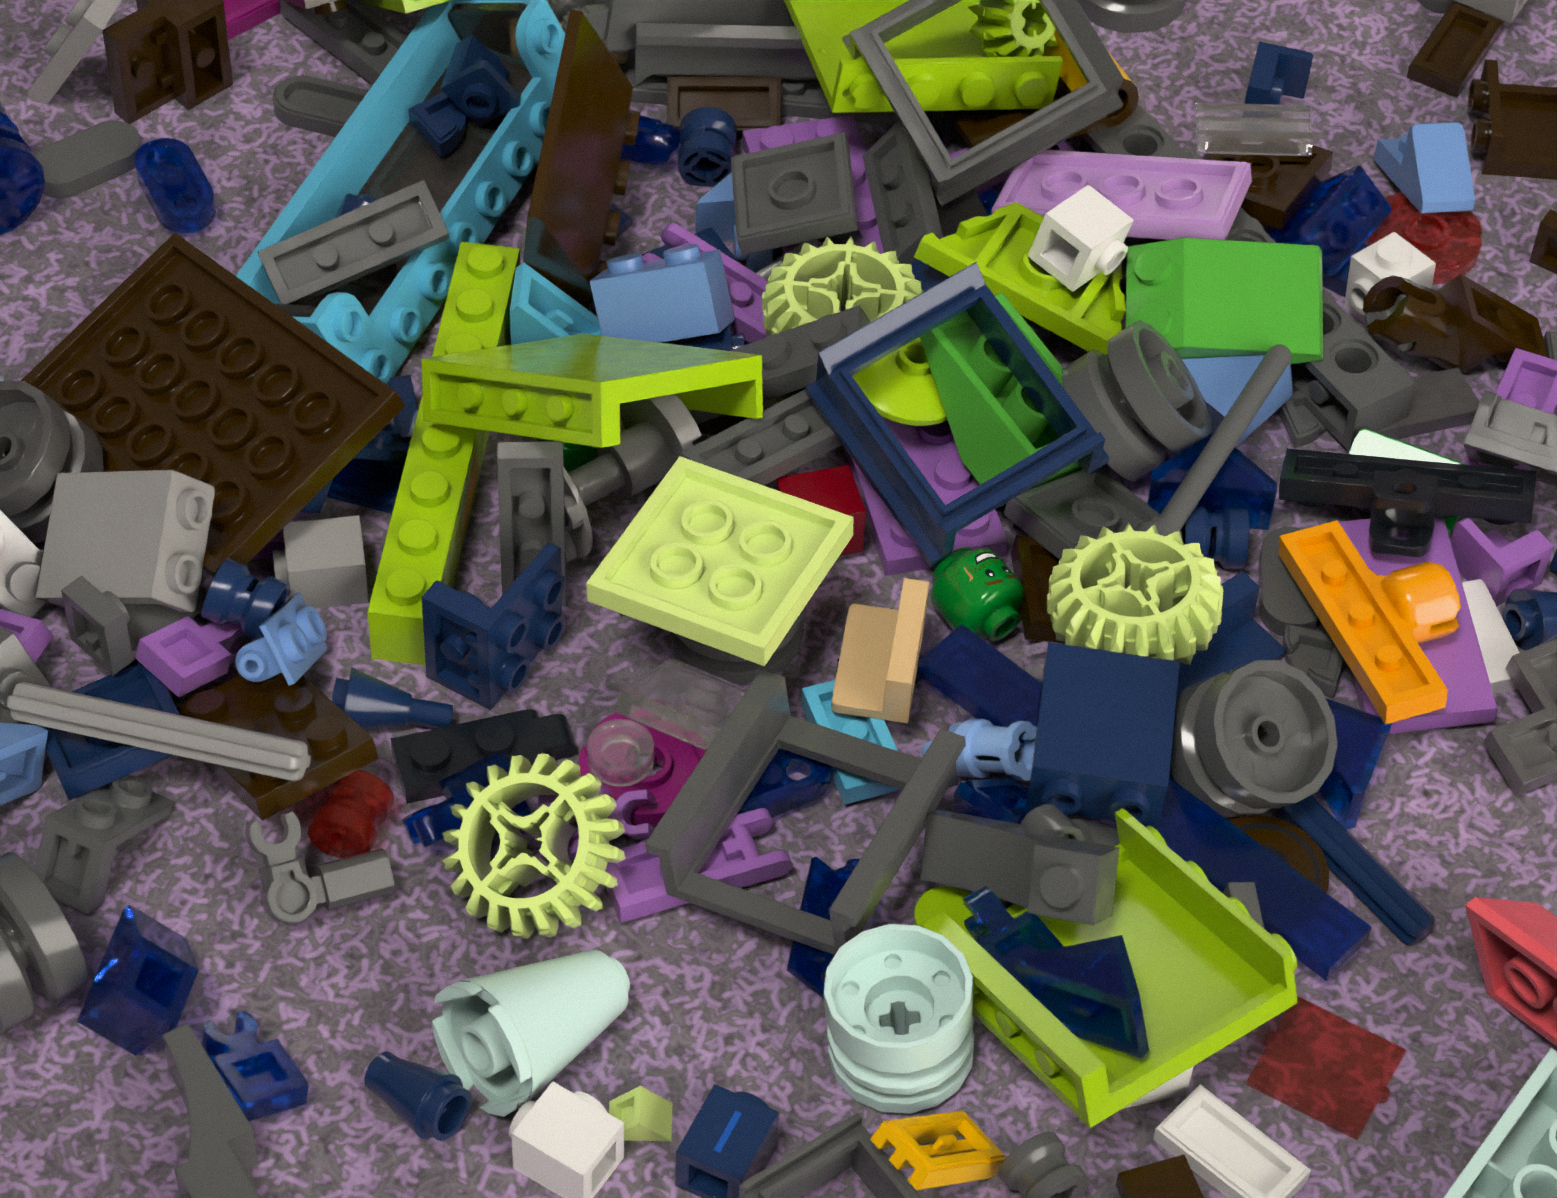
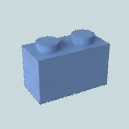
(663, 297)

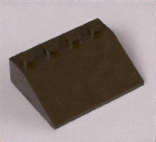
(580, 164)

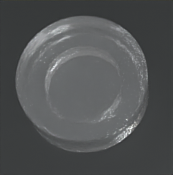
(620, 752)

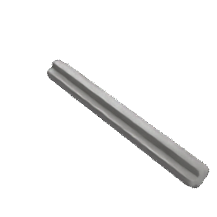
(159, 731)

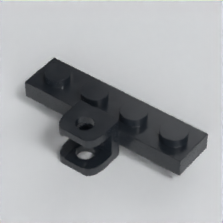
(1406, 494)

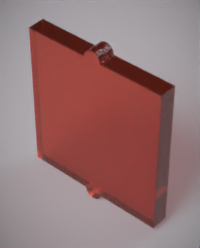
(1326, 1067)

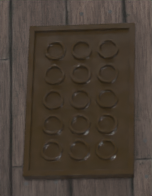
(217, 385)

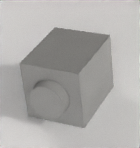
(324, 561)

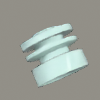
(899, 1018)

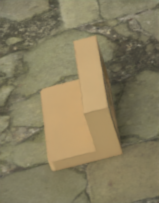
(881, 657)

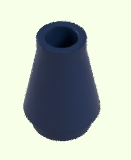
(422, 1096)

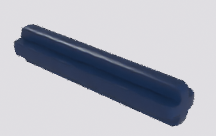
(1361, 871)

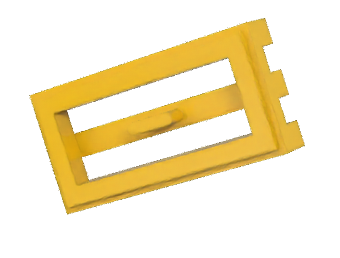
(947, 1159)

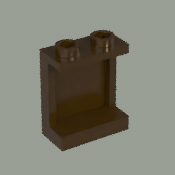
(1513, 126)

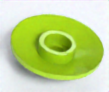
(903, 387)

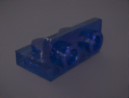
(1337, 218)

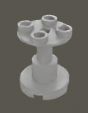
(649, 446)

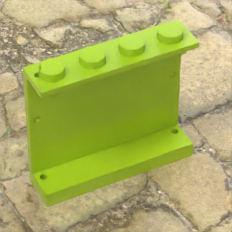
(934, 57)

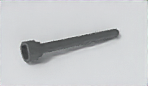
(1221, 443)

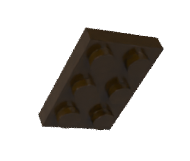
(291, 712)

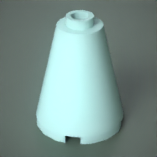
(526, 1023)

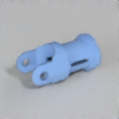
(994, 749)

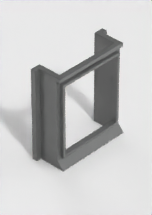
(720, 51)
(1018, 142)
(731, 771)

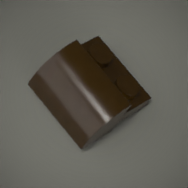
(167, 55)

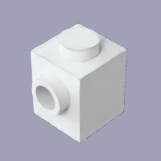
(1081, 238)
(1380, 260)
(566, 1142)

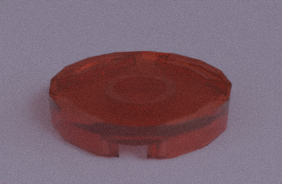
(1453, 249)

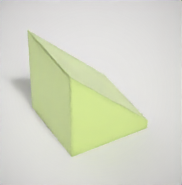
(644, 1115)

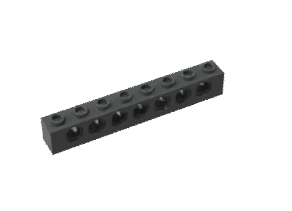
(1356, 379)

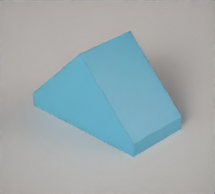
(545, 311)

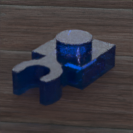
(256, 1073)

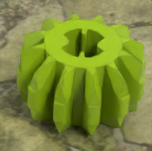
(1012, 28)

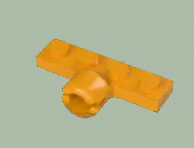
(1376, 617)

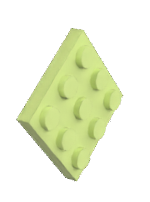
(720, 560)

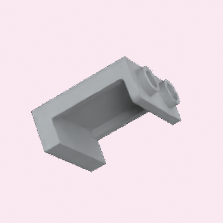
(128, 536)

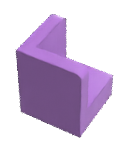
(1497, 561)

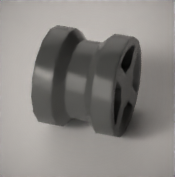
(1042, 1171)

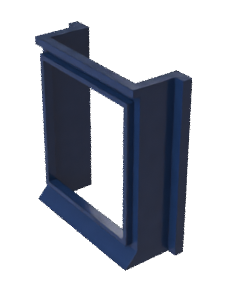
(880, 454)

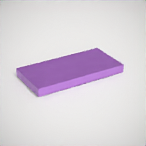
(1454, 657)

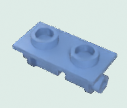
(290, 643)

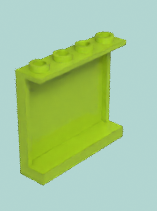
(575, 385)
(1197, 964)

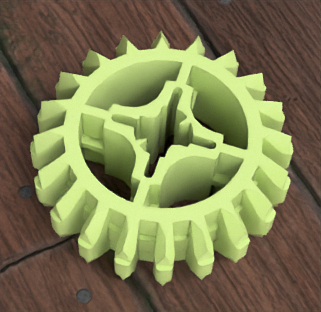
(834, 277)
(1136, 595)
(513, 866)

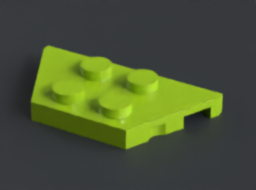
(1001, 250)

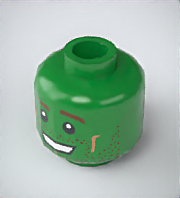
(977, 592)

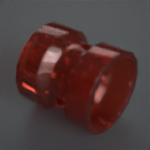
(351, 814)

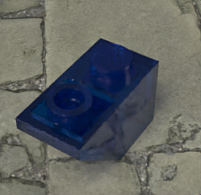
(139, 983)

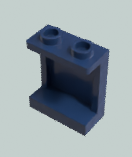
(1104, 733)

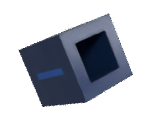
(726, 1144)

